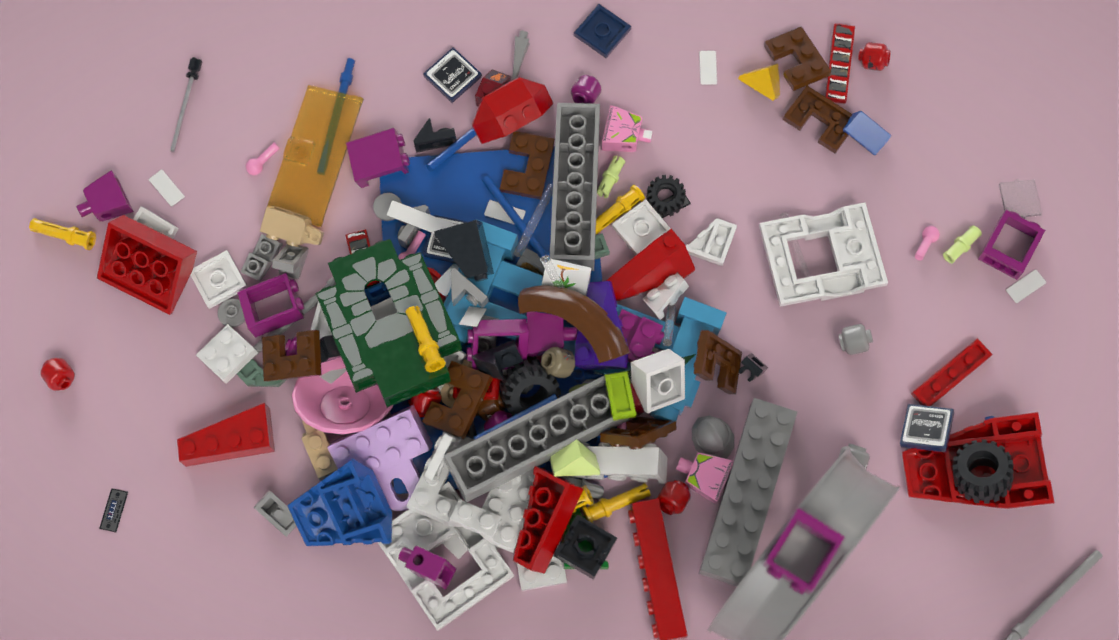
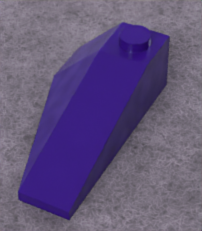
(585, 357)

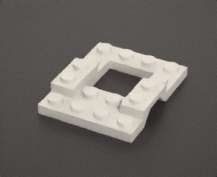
(852, 246)
(496, 521)
(418, 530)

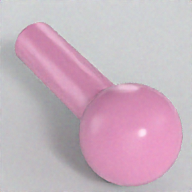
(255, 166)
(930, 235)
(413, 246)

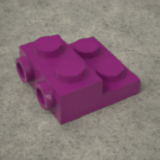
(640, 335)

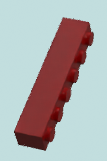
(658, 570)

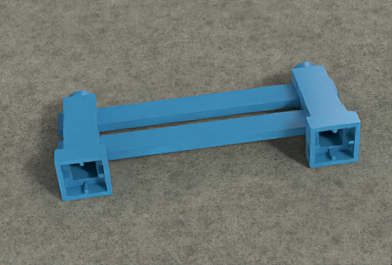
(510, 278)

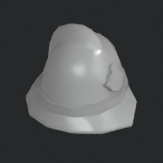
(712, 437)

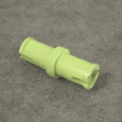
(610, 176)
(962, 244)

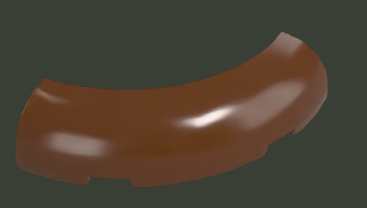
(580, 312)

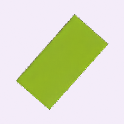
(620, 395)

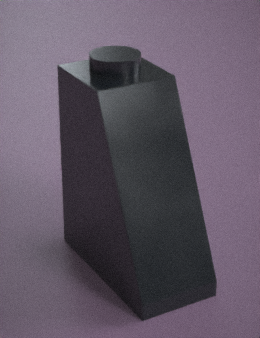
(468, 249)

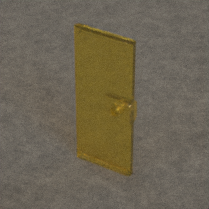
(315, 153)

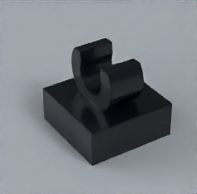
(754, 365)

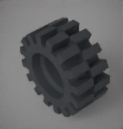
(670, 184)

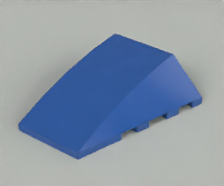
(344, 509)

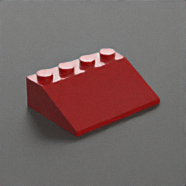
(145, 263)

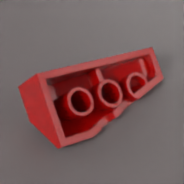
(652, 266)

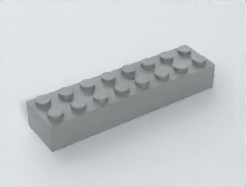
(575, 184)
(531, 440)
(748, 492)

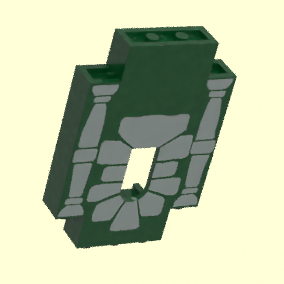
(386, 349)

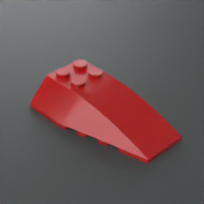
(931, 472)

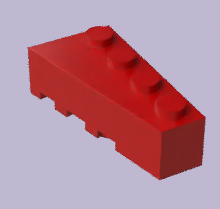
(232, 438)

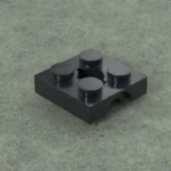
(585, 562)

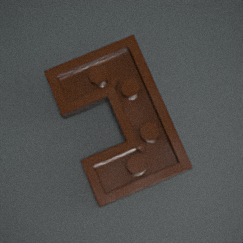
(812, 65)
(815, 104)
(533, 181)
(714, 351)
(282, 367)
(472, 387)
(638, 432)

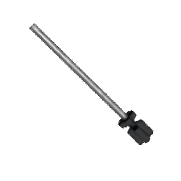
(194, 66)

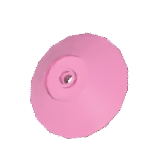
(336, 405)

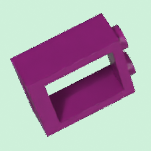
(1003, 262)
(264, 290)
(505, 327)
(817, 529)

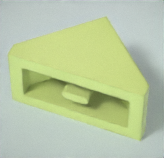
(574, 461)

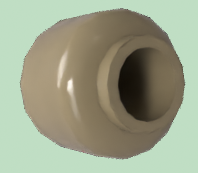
(558, 362)

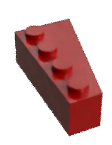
(546, 519)

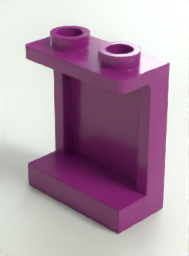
(377, 156)

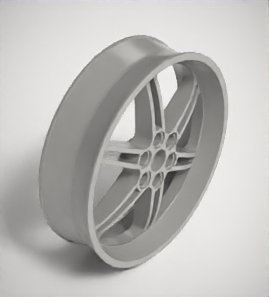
(767, 608)

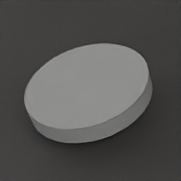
(382, 204)
(231, 313)

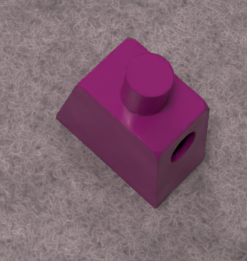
(105, 199)
(547, 332)
(428, 566)

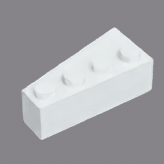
(625, 462)

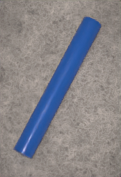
(451, 150)

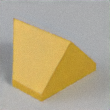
(764, 81)

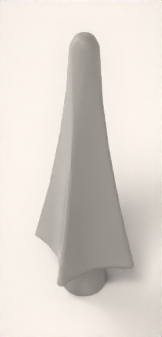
(521, 48)

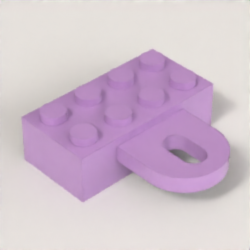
(387, 451)

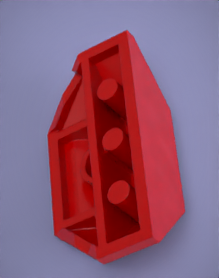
(510, 109)

